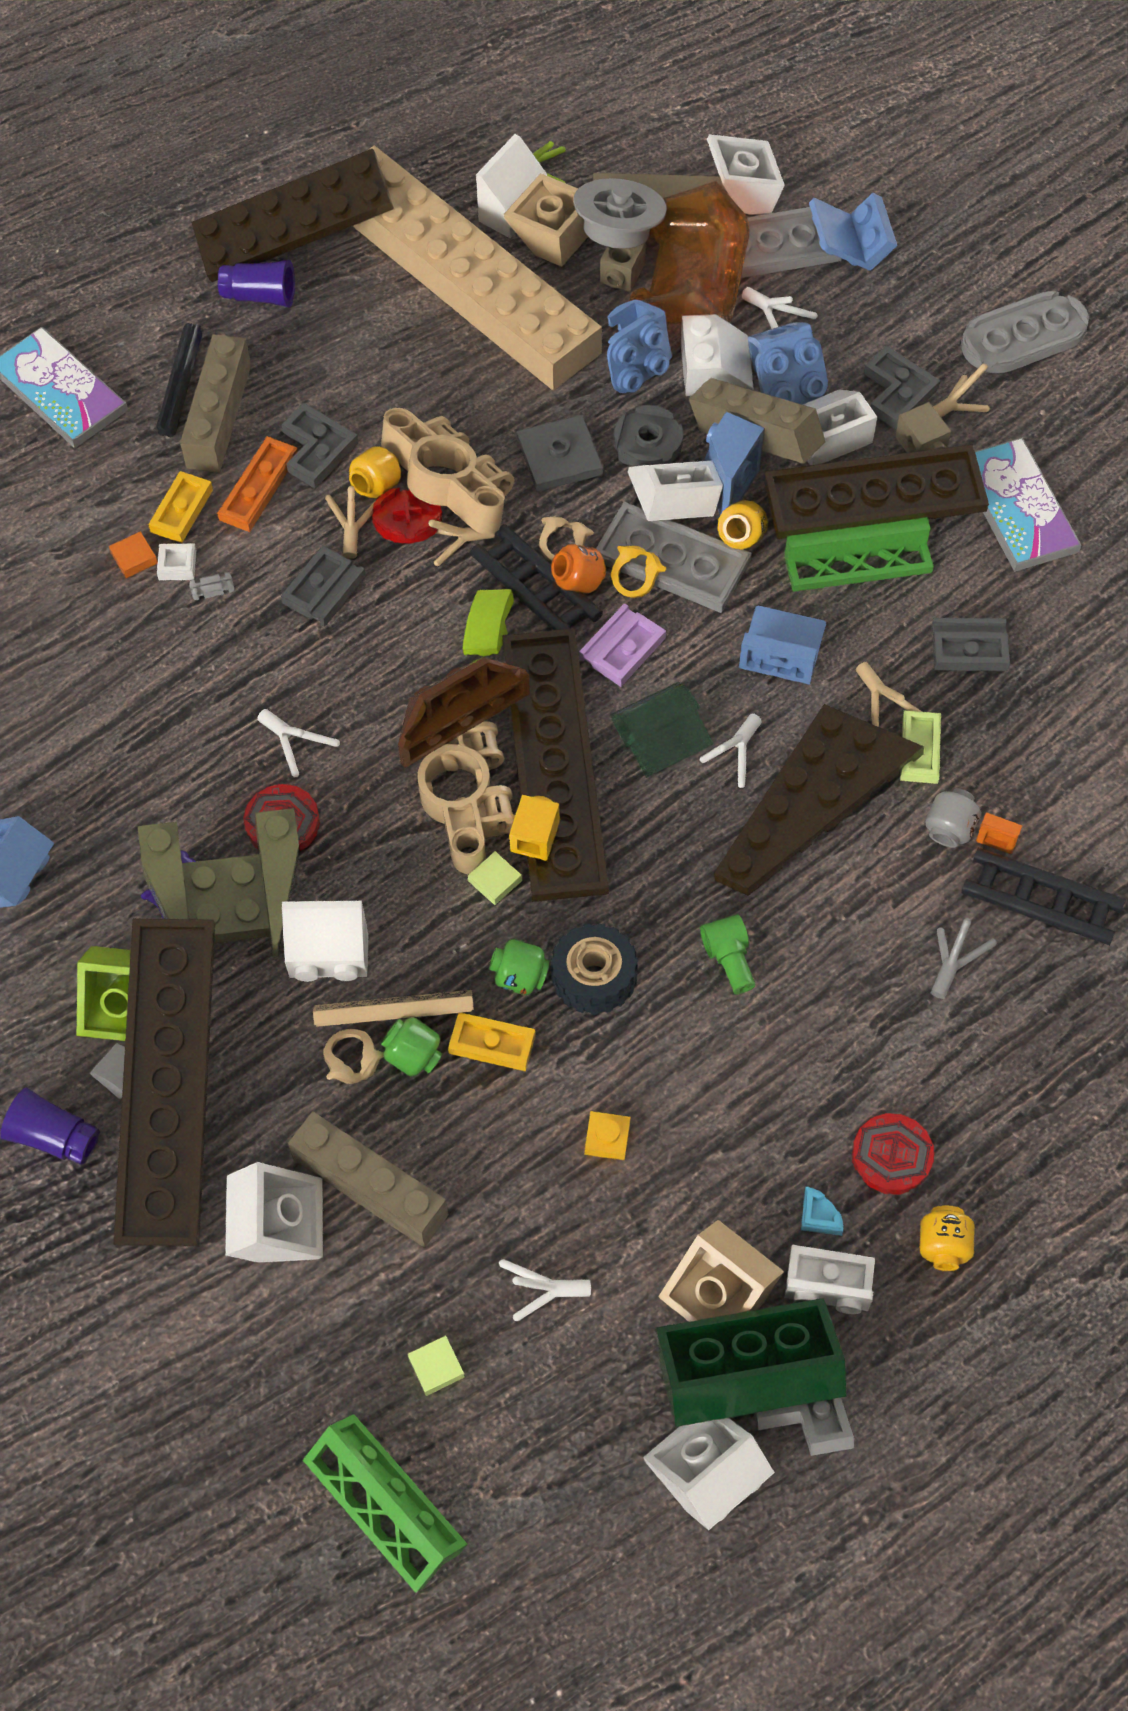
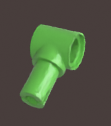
(727, 942)

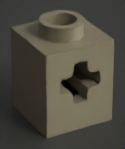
(922, 429)

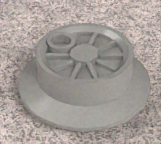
(619, 211)

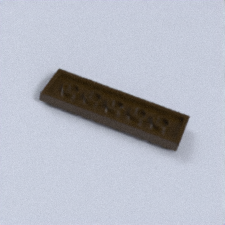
(293, 214)
(875, 491)

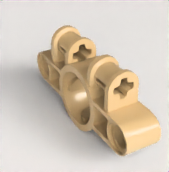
(472, 493)
(473, 817)

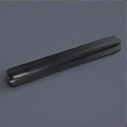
(179, 380)

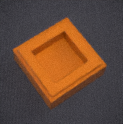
(133, 554)
(999, 833)

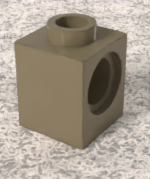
(622, 266)

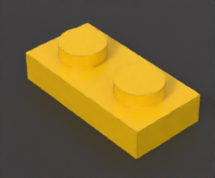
(180, 507)
(492, 1041)

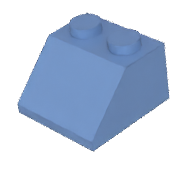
(736, 453)
(21, 856)

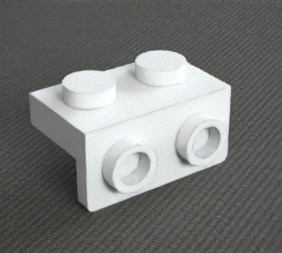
(836, 1276)

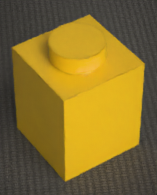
(534, 827)

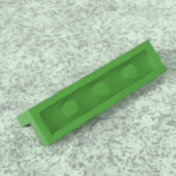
(855, 547)
(387, 1493)

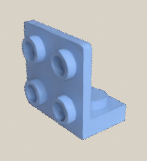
(858, 237)
(782, 644)

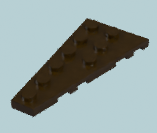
(815, 790)

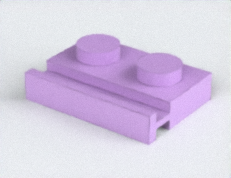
(622, 645)

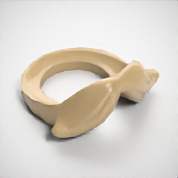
(551, 524)
(344, 1073)

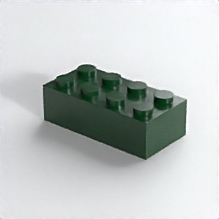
(751, 1362)

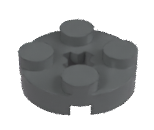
(653, 420)

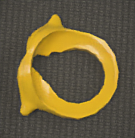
(652, 569)

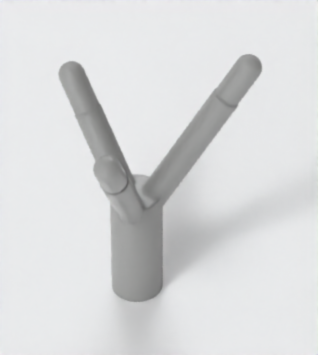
(950, 963)

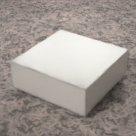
(176, 561)

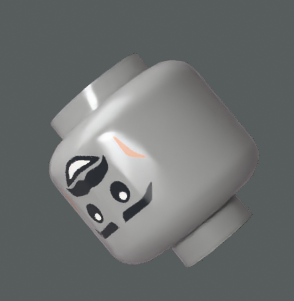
(953, 818)

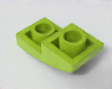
(487, 622)

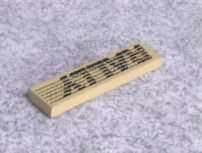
(393, 1008)

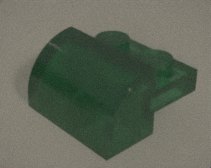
(662, 728)

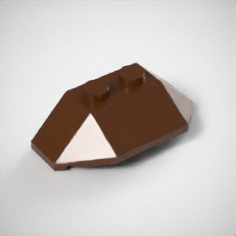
(458, 704)

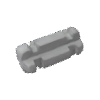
(211, 586)

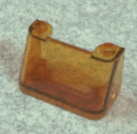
(698, 255)

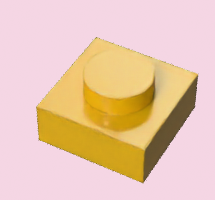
(607, 1135)

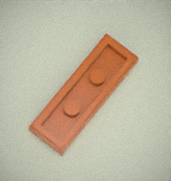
(257, 484)

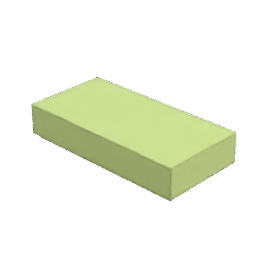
(925, 730)

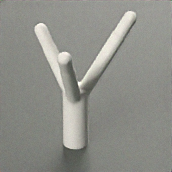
(768, 304)
(284, 731)
(740, 741)
(555, 1288)

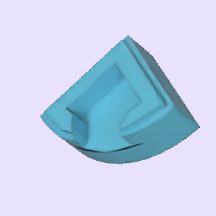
(820, 1214)

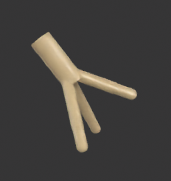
(950, 404)
(350, 526)
(464, 534)
(877, 689)

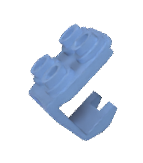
(639, 346)
(789, 363)

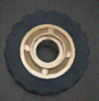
(594, 947)

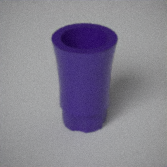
(258, 282)
(48, 1128)

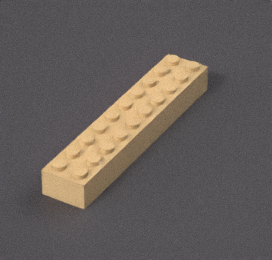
(482, 280)

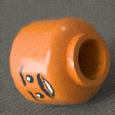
(578, 568)

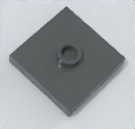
(559, 453)

